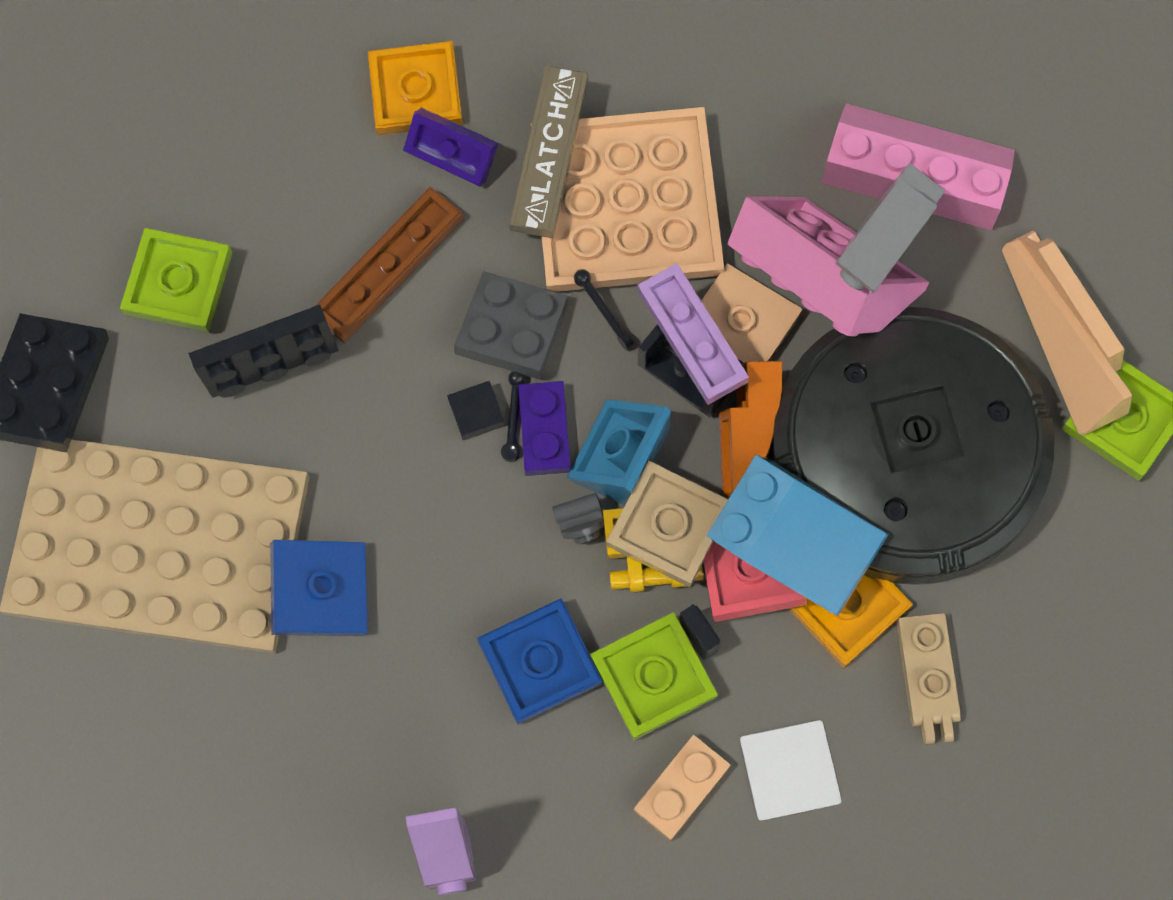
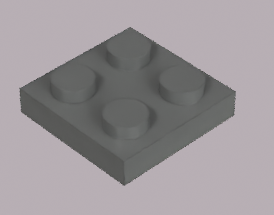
(511, 325)

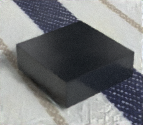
(476, 410)
(699, 631)

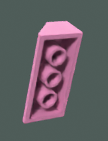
(876, 147)
(799, 251)

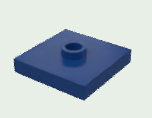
(318, 588)
(539, 661)

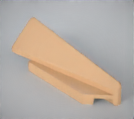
(1071, 332)

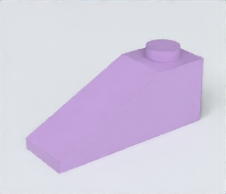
(442, 850)

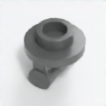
(580, 518)

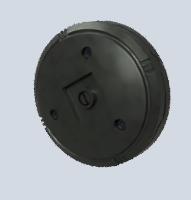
(923, 436)

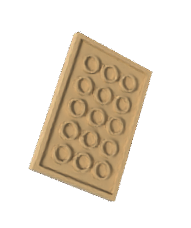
(152, 544)

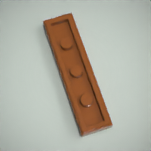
(388, 263)

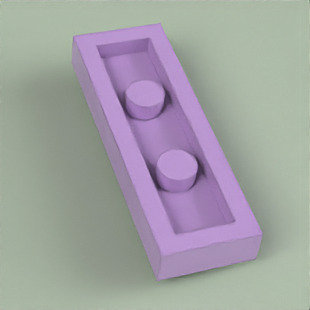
(692, 333)

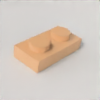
(681, 787)

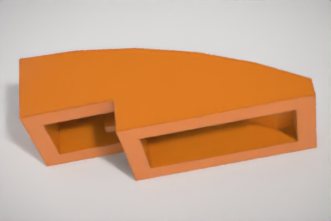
(750, 425)

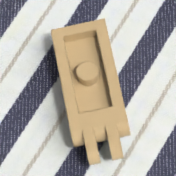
(929, 675)

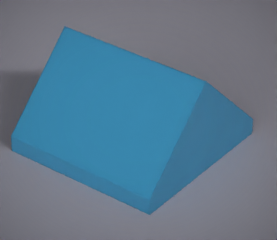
(620, 448)

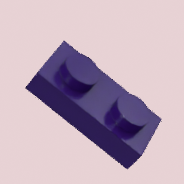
(450, 146)
(544, 428)

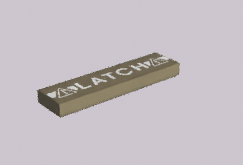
(549, 152)

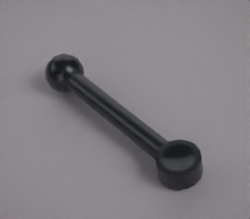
(582, 279)
(509, 450)

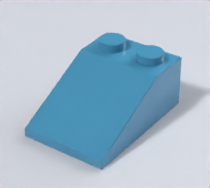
(797, 534)

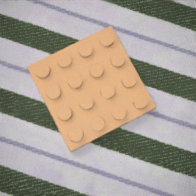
(636, 202)

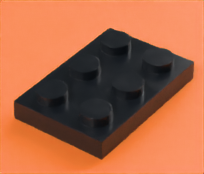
(264, 352)
(47, 380)

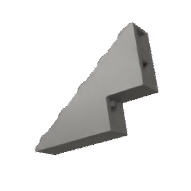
(889, 229)

